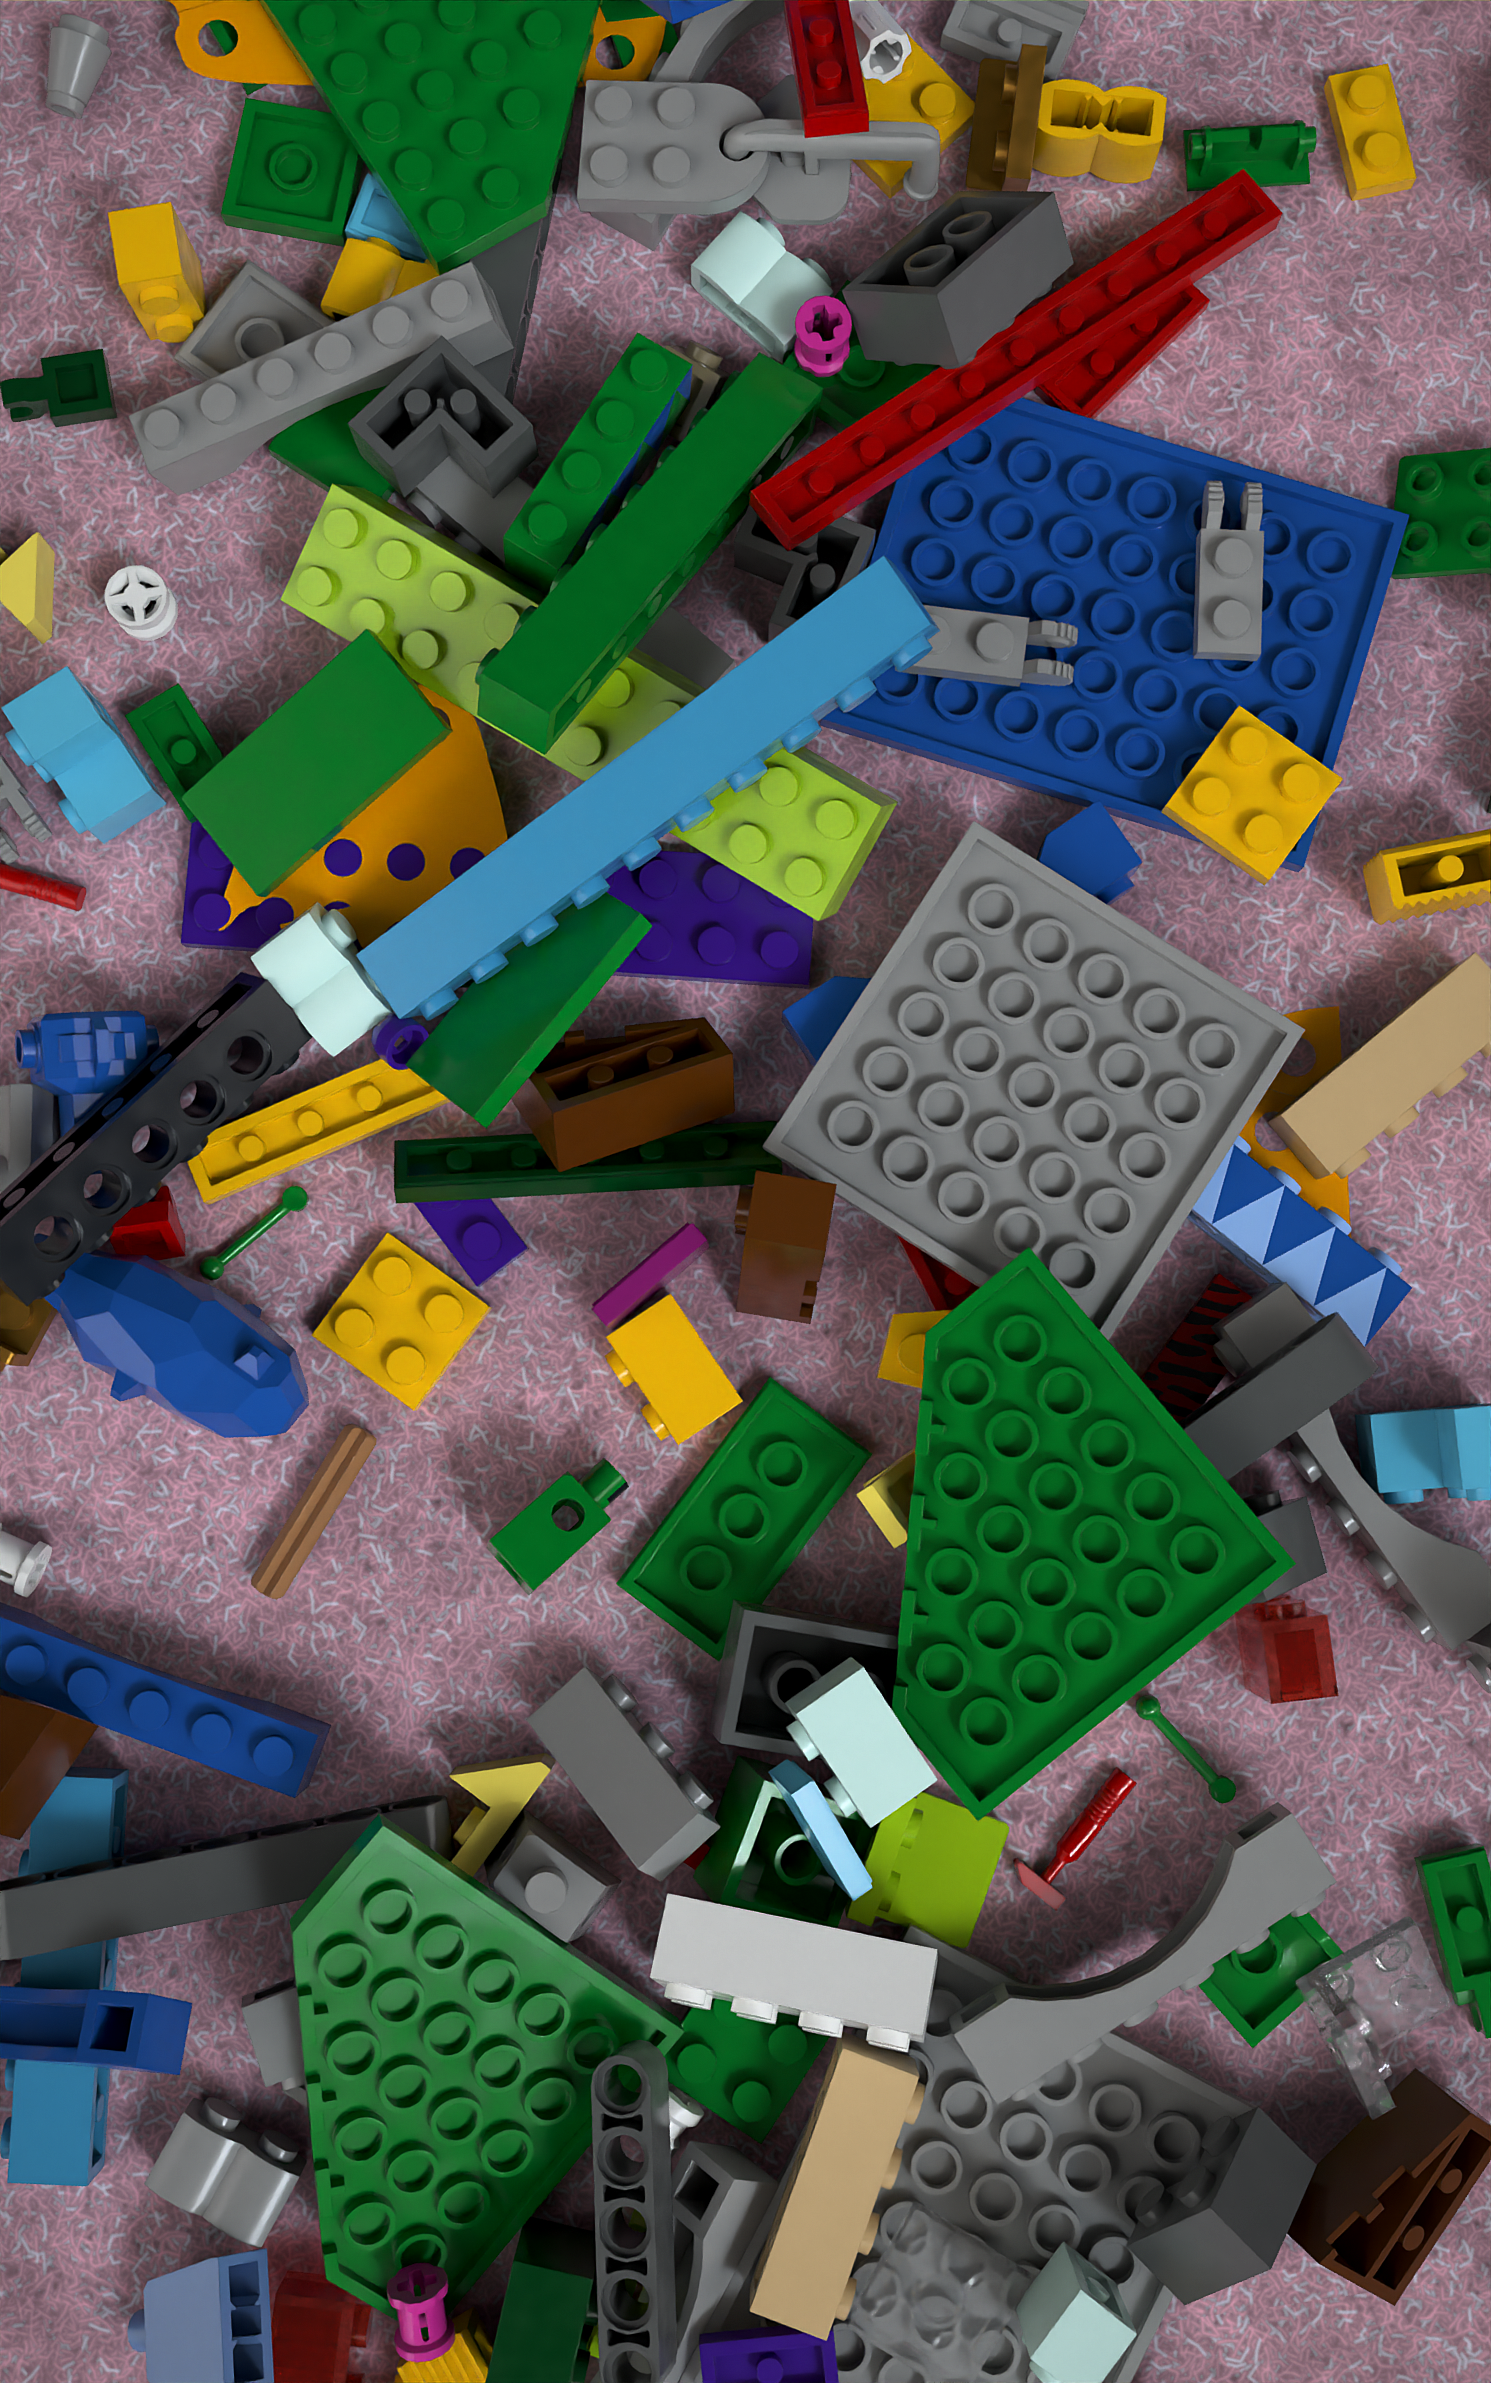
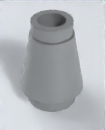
(75, 64)

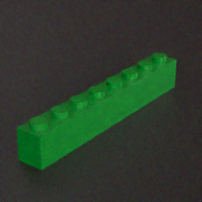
(645, 554)

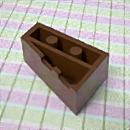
(626, 1089)
(784, 1244)
(34, 1757)
(1393, 2187)

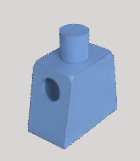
(208, 2322)

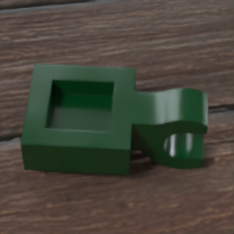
(72, 389)

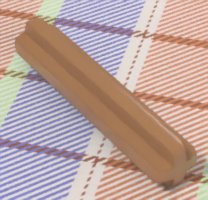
(313, 1511)

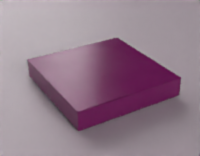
(650, 1276)

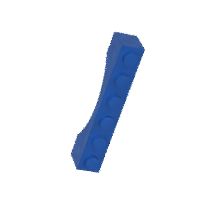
(1082, 850)
(164, 1710)
(94, 2028)

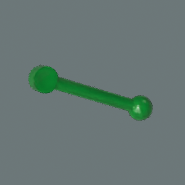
(293, 1199)
(1220, 1787)

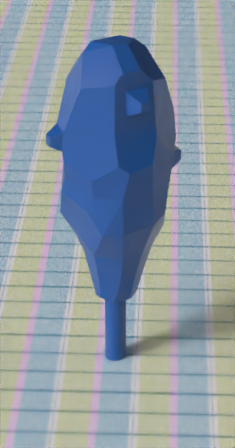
(180, 1345)

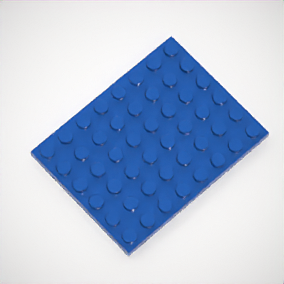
(1101, 534)

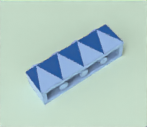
(1287, 1240)

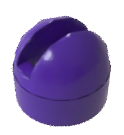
(387, 1034)

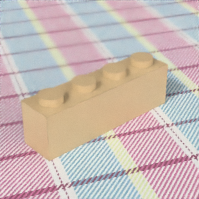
(1390, 1073)
(834, 2187)

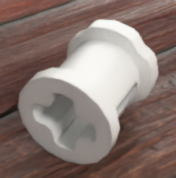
(22, 1562)

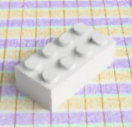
(794, 1969)

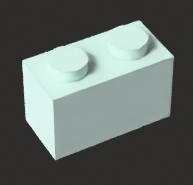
(860, 1743)
(1073, 2321)

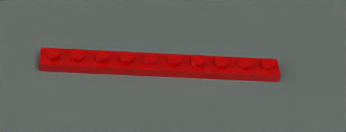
(1014, 360)

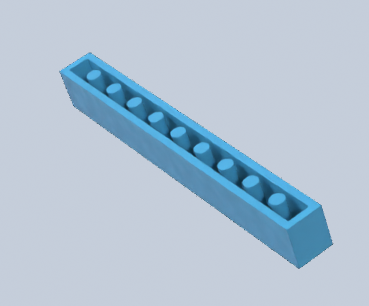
(651, 789)

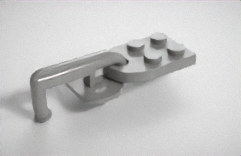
(664, 143)

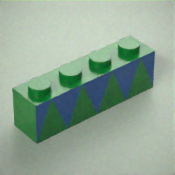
(599, 462)

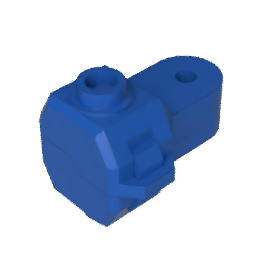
(83, 1056)

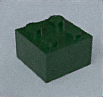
(547, 2307)

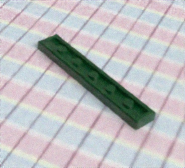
(521, 1168)

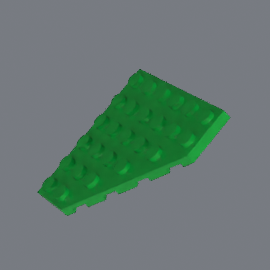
(449, 104)
(1051, 1538)
(443, 2062)

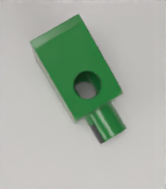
(532, 1543)

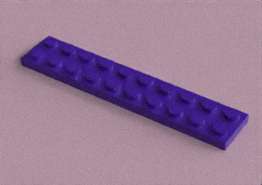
(701, 913)

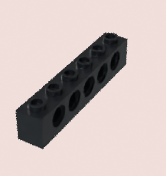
(151, 1097)

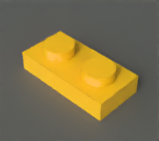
(1369, 132)

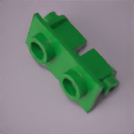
(1266, 152)

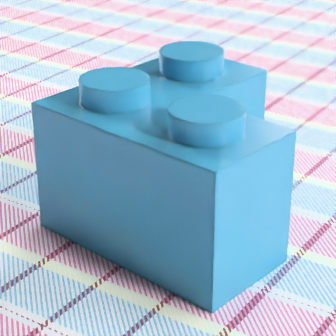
(76, 742)
(1427, 1450)

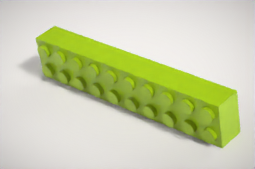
(444, 608)

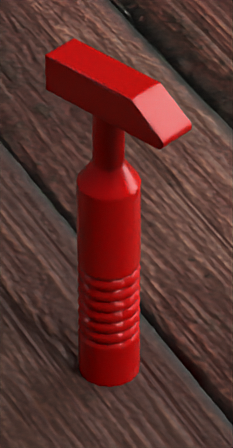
(41, 887)
(1077, 1837)

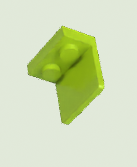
(930, 1868)

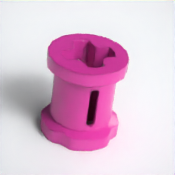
(836, 327)
(421, 2312)

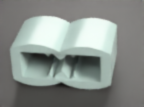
(758, 282)
(322, 978)

